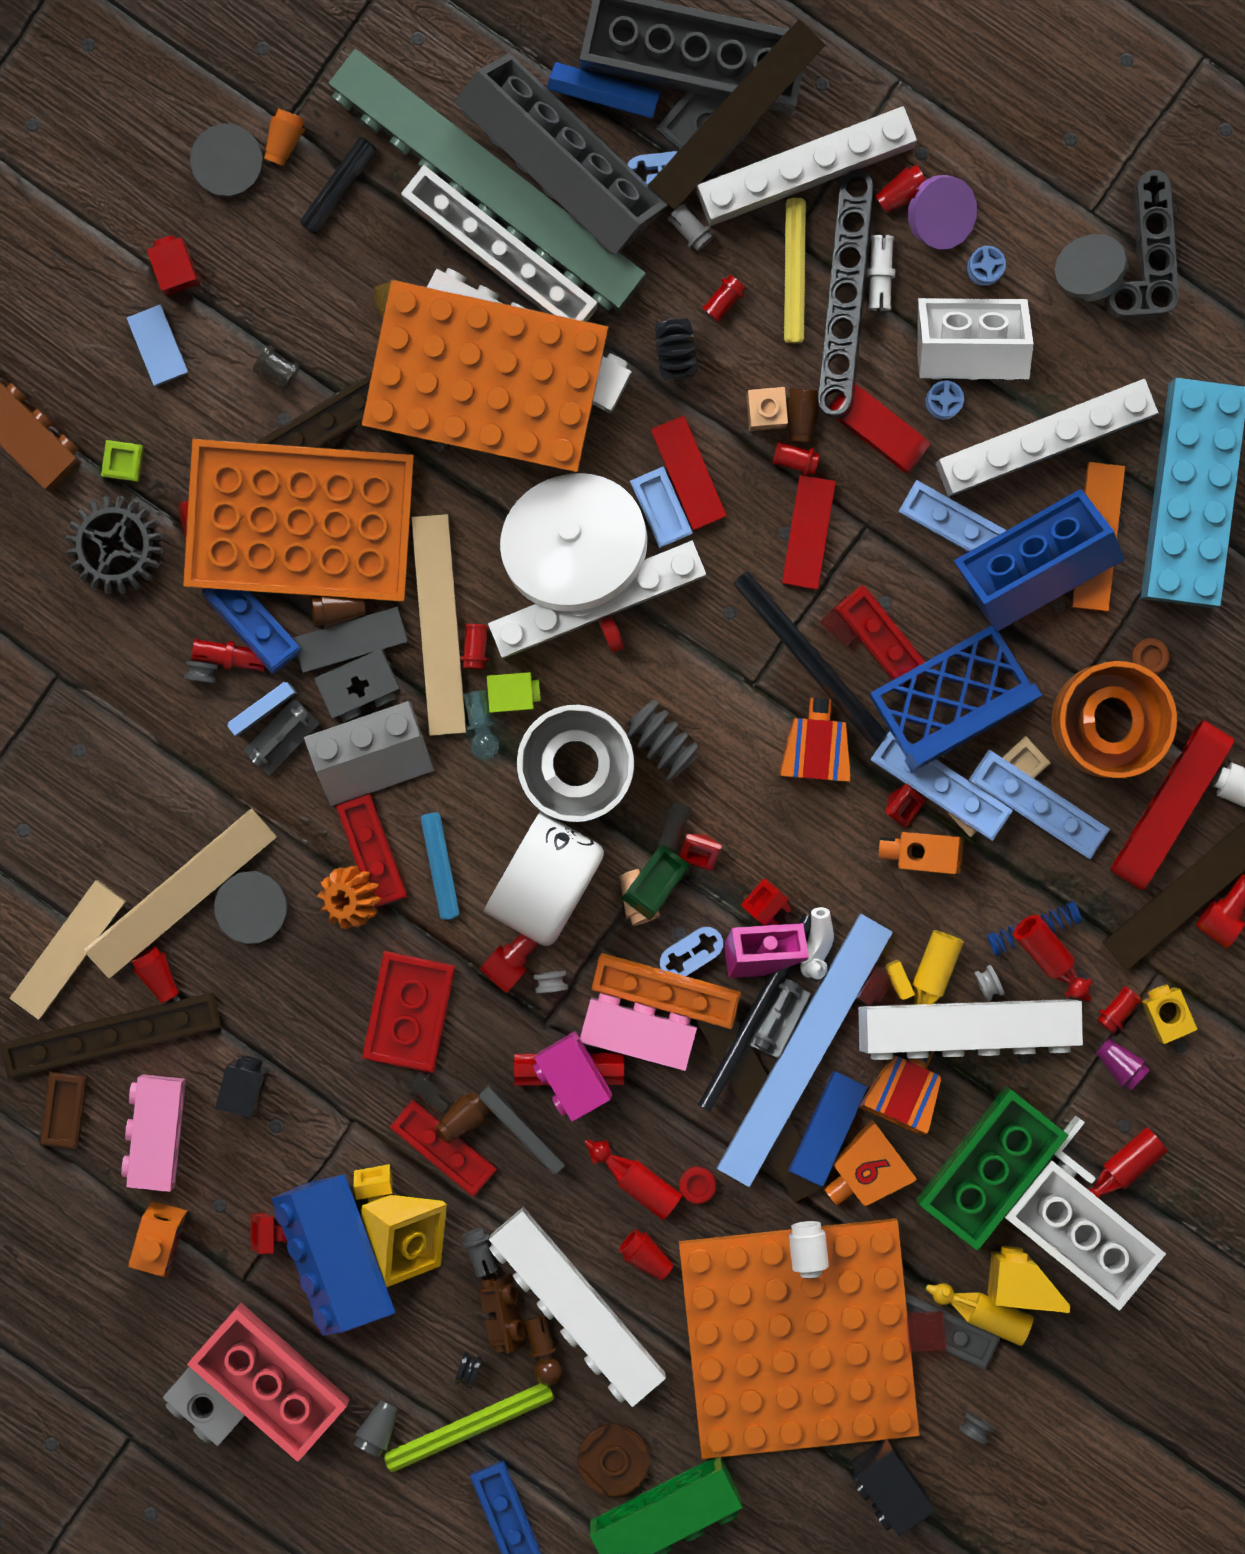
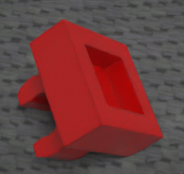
(765, 903)
(264, 1233)

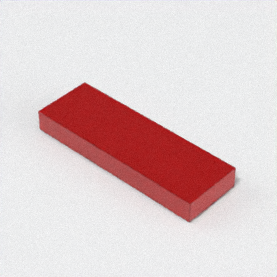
(688, 473)
(808, 532)
(879, 634)
(371, 847)
(454, 1159)

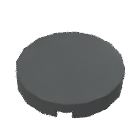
(226, 160)
(1091, 267)
(250, 907)

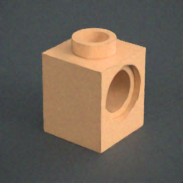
(767, 409)

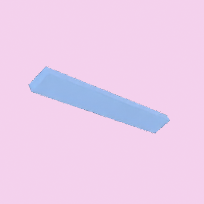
(804, 1050)

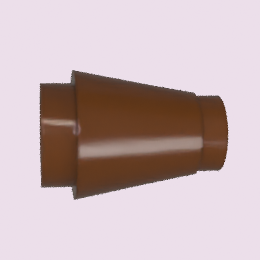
(802, 413)
(331, 611)
(462, 1117)

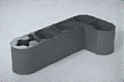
(1148, 244)

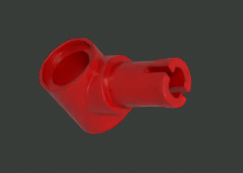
(1224, 919)
(509, 962)

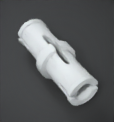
(880, 273)

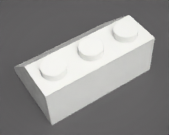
(974, 339)

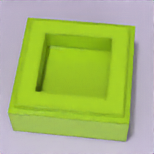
(122, 461)

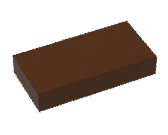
(63, 1110)

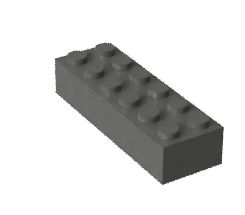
(679, 47)
(560, 153)

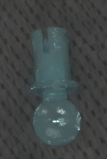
(484, 743)

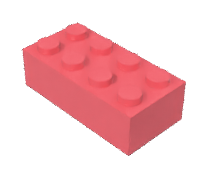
(269, 1382)

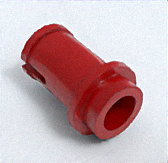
(724, 298)
(796, 458)
(475, 647)
(1119, 1010)

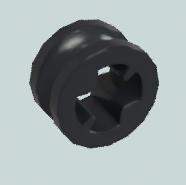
(468, 1370)

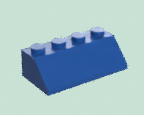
(1039, 559)
(332, 1255)

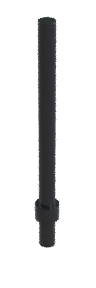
(746, 1031)

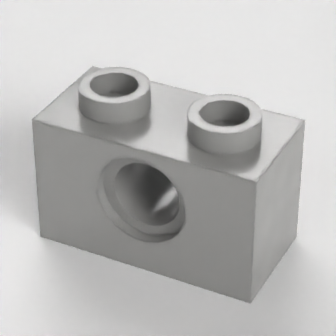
(208, 1426)

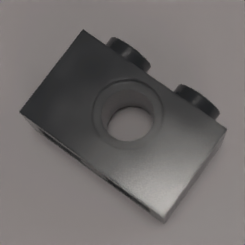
(243, 1086)

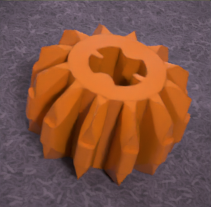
(349, 897)

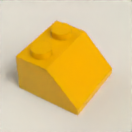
(405, 1235)
(1021, 1284)

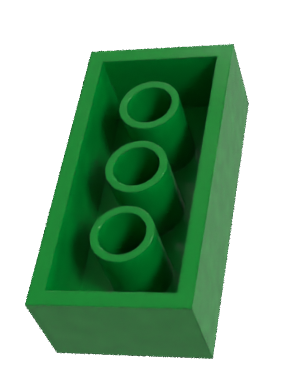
(991, 1168)
(669, 1512)

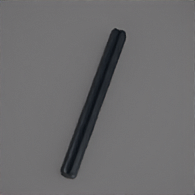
(810, 658)

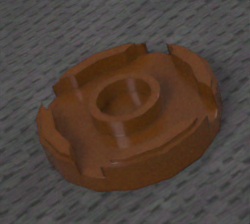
(613, 1459)

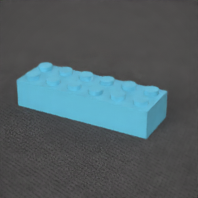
(1194, 493)

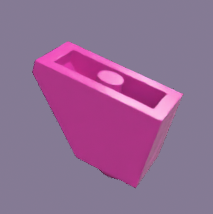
(764, 949)

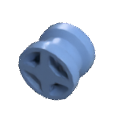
(992, 263)
(948, 395)

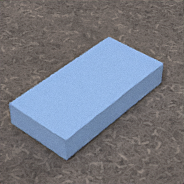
(157, 345)
(661, 507)
(261, 708)

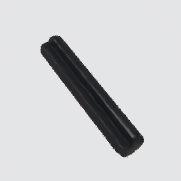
(337, 185)

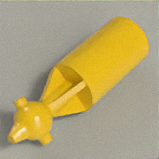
(936, 967)
(983, 1313)

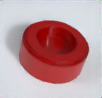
(611, 634)
(697, 1184)

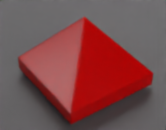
(904, 804)
(700, 850)

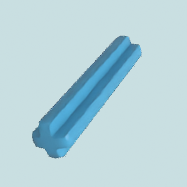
(440, 866)

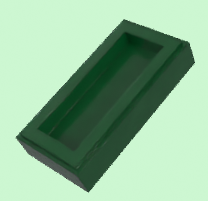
(655, 882)

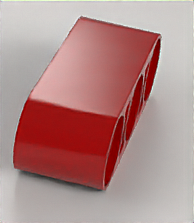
(882, 430)

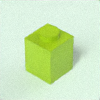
(512, 692)

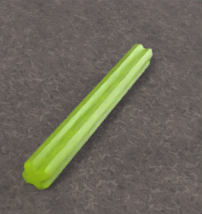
(468, 1427)

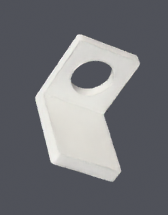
(1066, 1162)

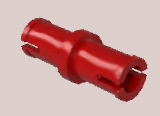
(226, 655)

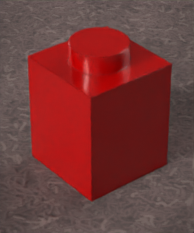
(172, 265)

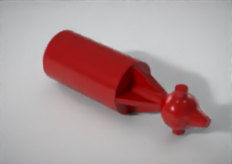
(1051, 955)
(1129, 1163)
(636, 1180)

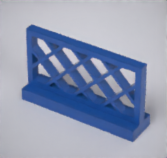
(970, 725)

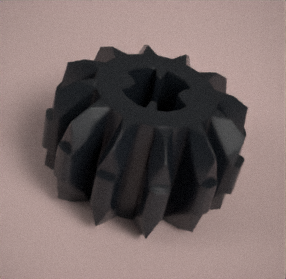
(675, 349)

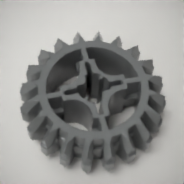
(108, 560)

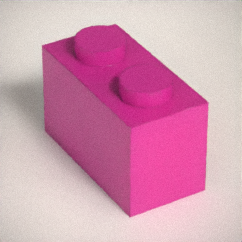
(572, 1077)

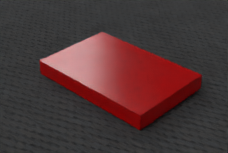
(408, 1011)

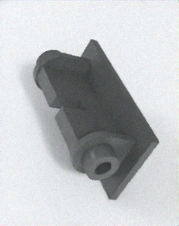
(281, 737)
(780, 1019)

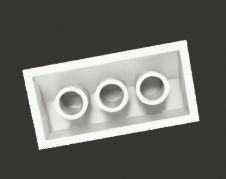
(1085, 1235)

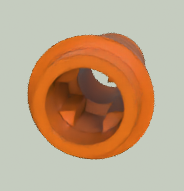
(283, 136)

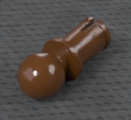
(547, 1369)

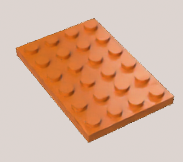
(485, 375)
(298, 520)

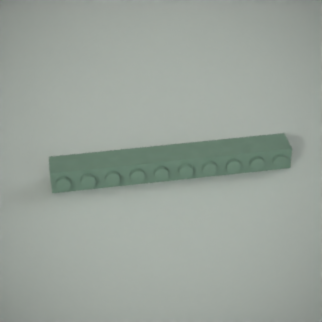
(485, 180)

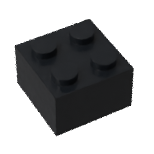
(896, 1492)

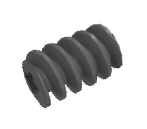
(662, 740)

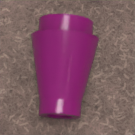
(1123, 1065)

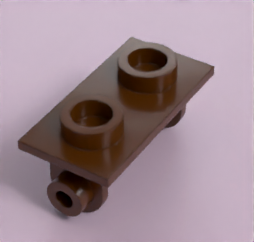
(507, 1330)

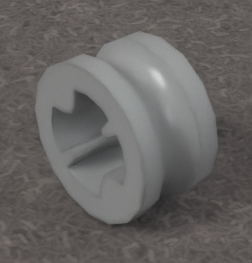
(550, 981)
(989, 983)

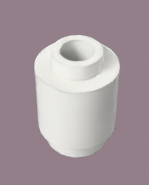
(1231, 783)
(808, 1249)

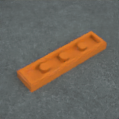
(1104, 490)
(666, 991)

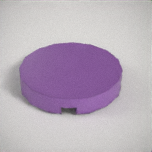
(942, 212)

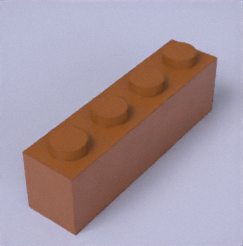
(31, 442)

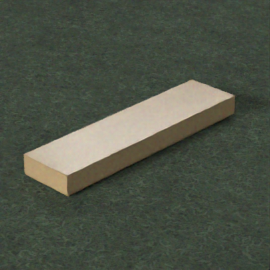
(66, 949)

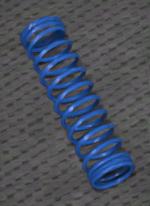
(1074, 913)

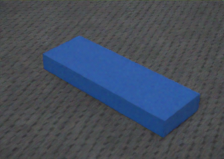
(603, 90)
(254, 626)
(827, 1129)
(504, 1510)

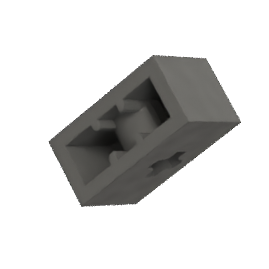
(337, 683)

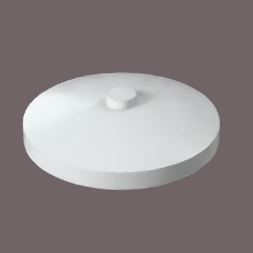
(573, 542)

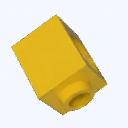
(1182, 1022)

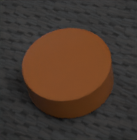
(1151, 654)

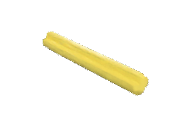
(794, 270)

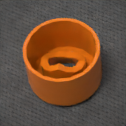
(1151, 713)

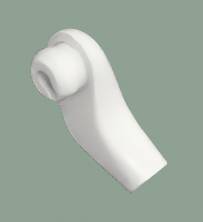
(818, 944)

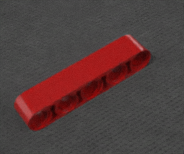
(1172, 805)

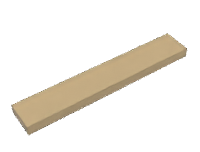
(438, 624)
(180, 893)

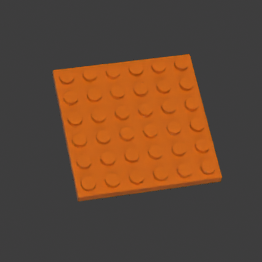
(793, 1355)

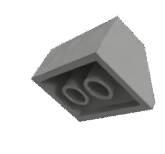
(369, 753)

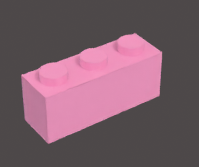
(638, 1031)
(154, 1132)

